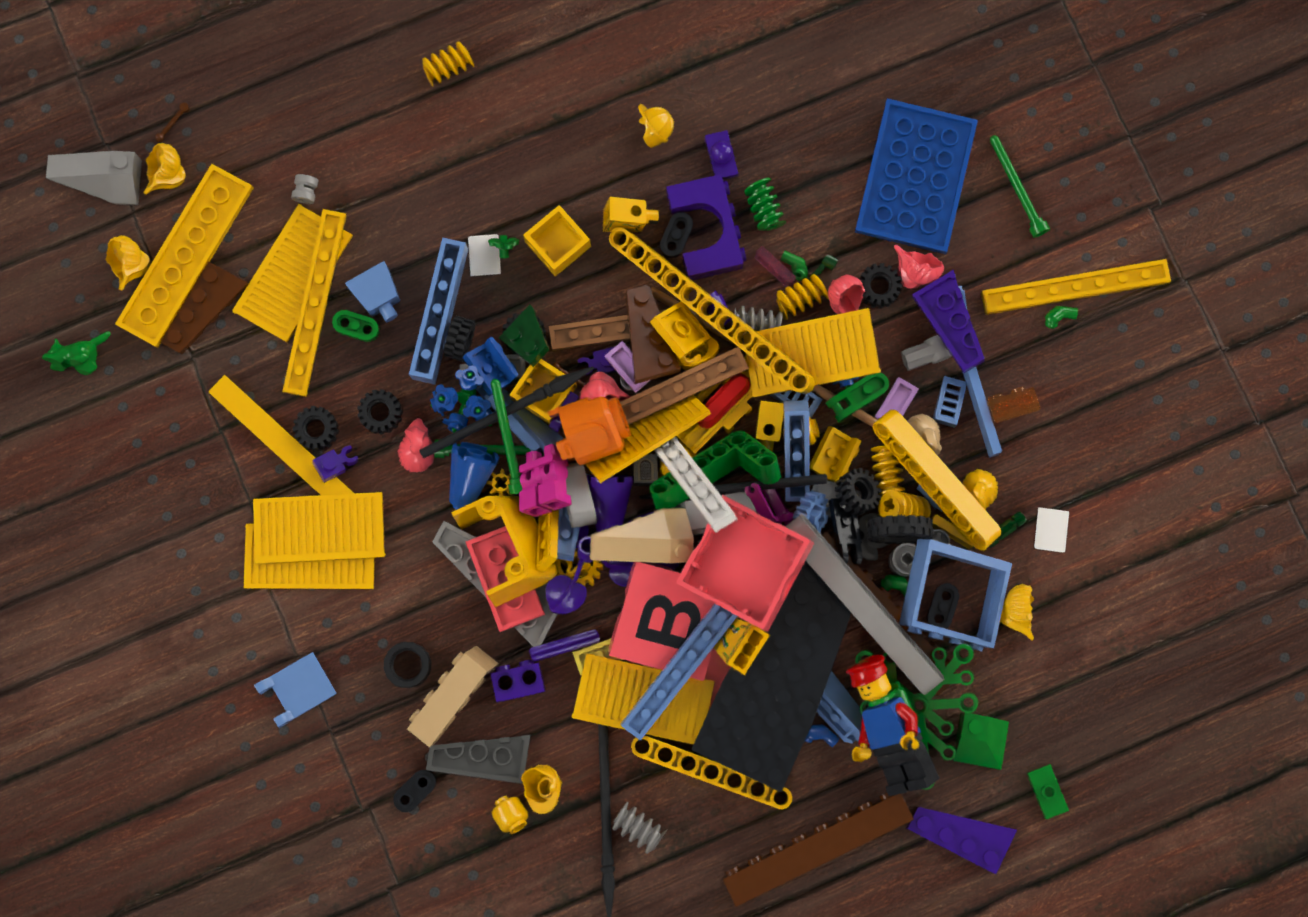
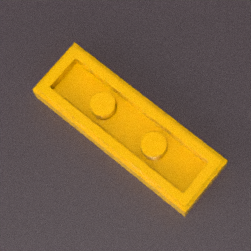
(547, 540)

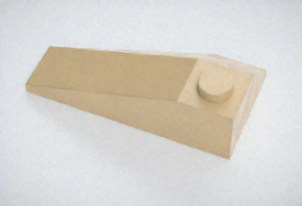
(652, 538)

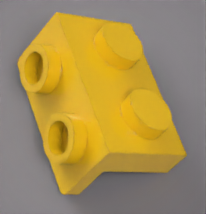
(834, 454)

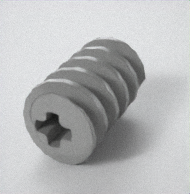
(759, 321)
(638, 828)

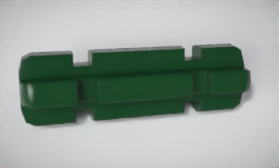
(1009, 526)

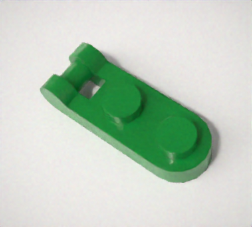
(858, 395)

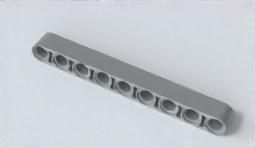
(868, 609)

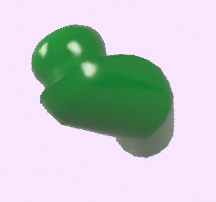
(797, 265)
(1058, 313)
(895, 582)

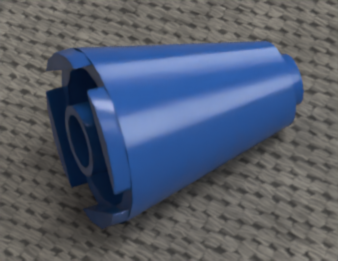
(469, 472)

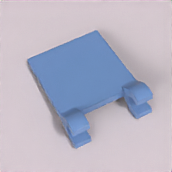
(298, 688)

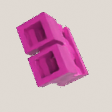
(543, 482)

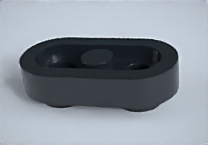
(676, 236)
(943, 607)
(415, 791)

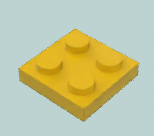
(680, 329)

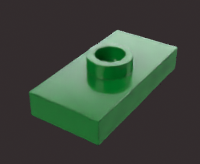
(1047, 791)

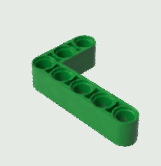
(717, 461)

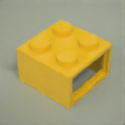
(557, 240)
(535, 378)

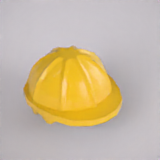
(658, 125)
(700, 355)
(541, 788)

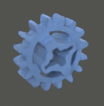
(814, 509)

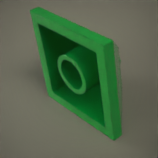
(981, 740)

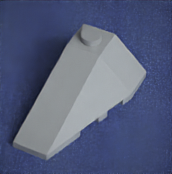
(102, 174)

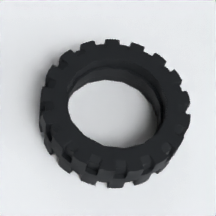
(899, 529)

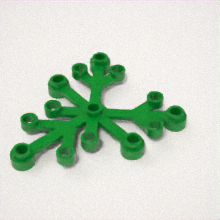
(933, 704)

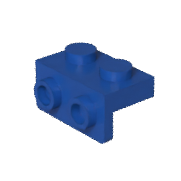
(492, 364)

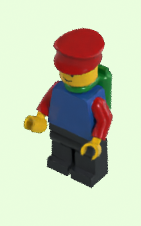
(890, 729)

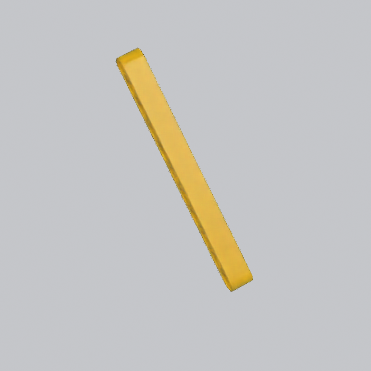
(720, 315)

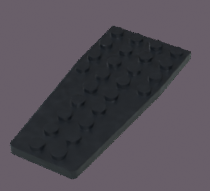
(767, 713)

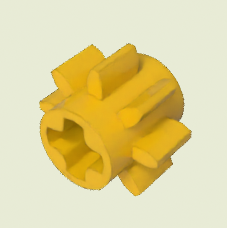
(500, 490)

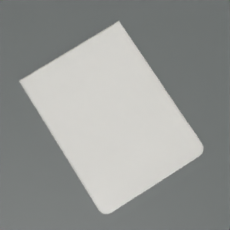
(482, 257)
(1051, 529)

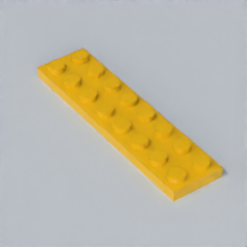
(184, 255)

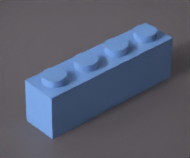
(796, 446)

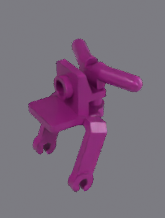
(775, 501)

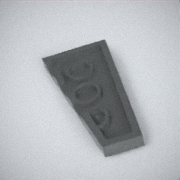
(485, 759)

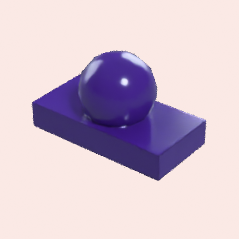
(721, 154)

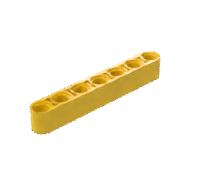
(937, 479)
(701, 763)

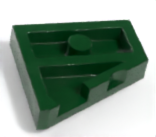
(526, 337)

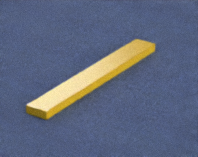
(1075, 286)
(314, 303)
(274, 436)

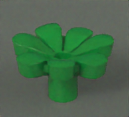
(503, 244)

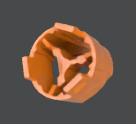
(591, 429)

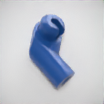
(821, 732)

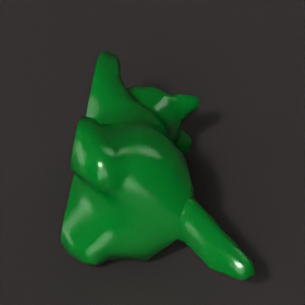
(80, 355)

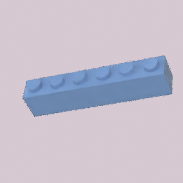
(438, 311)

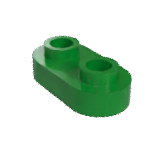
(356, 326)

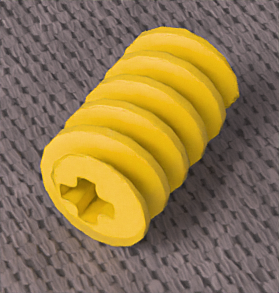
(446, 63)
(801, 295)
(887, 470)
(900, 503)

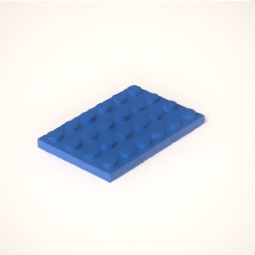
(916, 176)

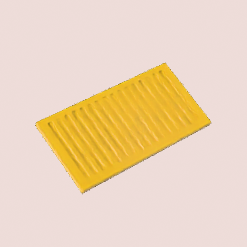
(279, 284)
(825, 347)
(650, 434)
(318, 528)
(306, 574)
(614, 687)

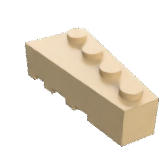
(451, 695)

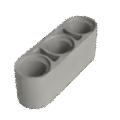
(582, 509)

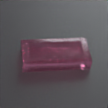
(775, 267)

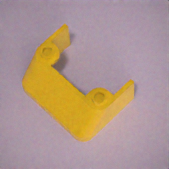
(523, 530)

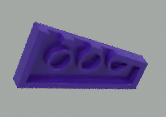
(948, 315)
(971, 839)

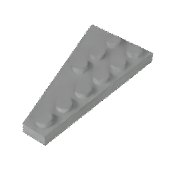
(453, 545)

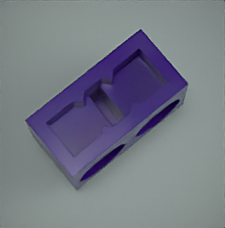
(519, 687)

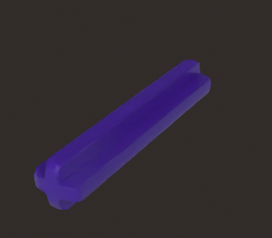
(564, 645)

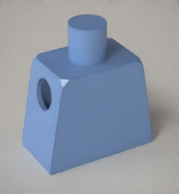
(376, 291)

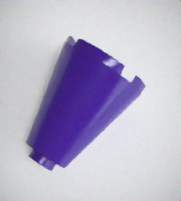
(610, 499)

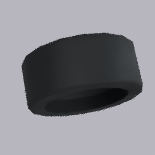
(389, 661)

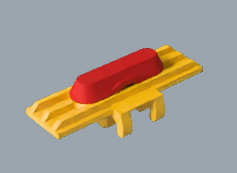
(725, 407)

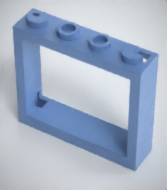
(993, 600)

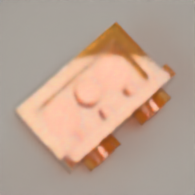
(1013, 405)

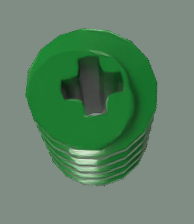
(763, 206)

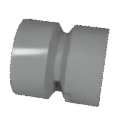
(901, 559)

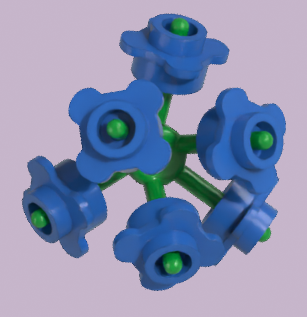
(471, 403)

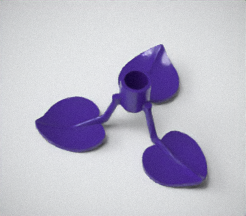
(565, 594)

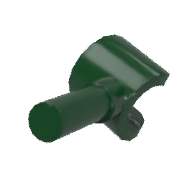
(828, 262)

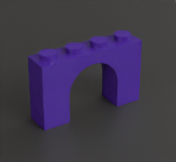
(709, 195)

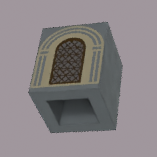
(645, 470)

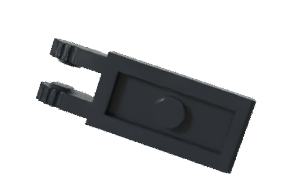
(846, 532)

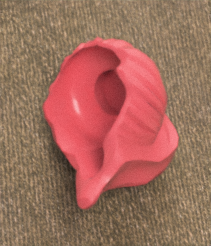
(917, 268)
(845, 294)
(602, 385)
(409, 449)

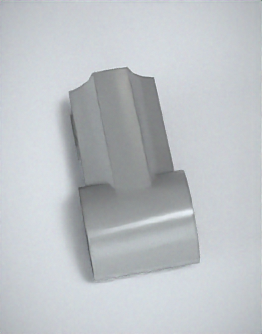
(930, 351)

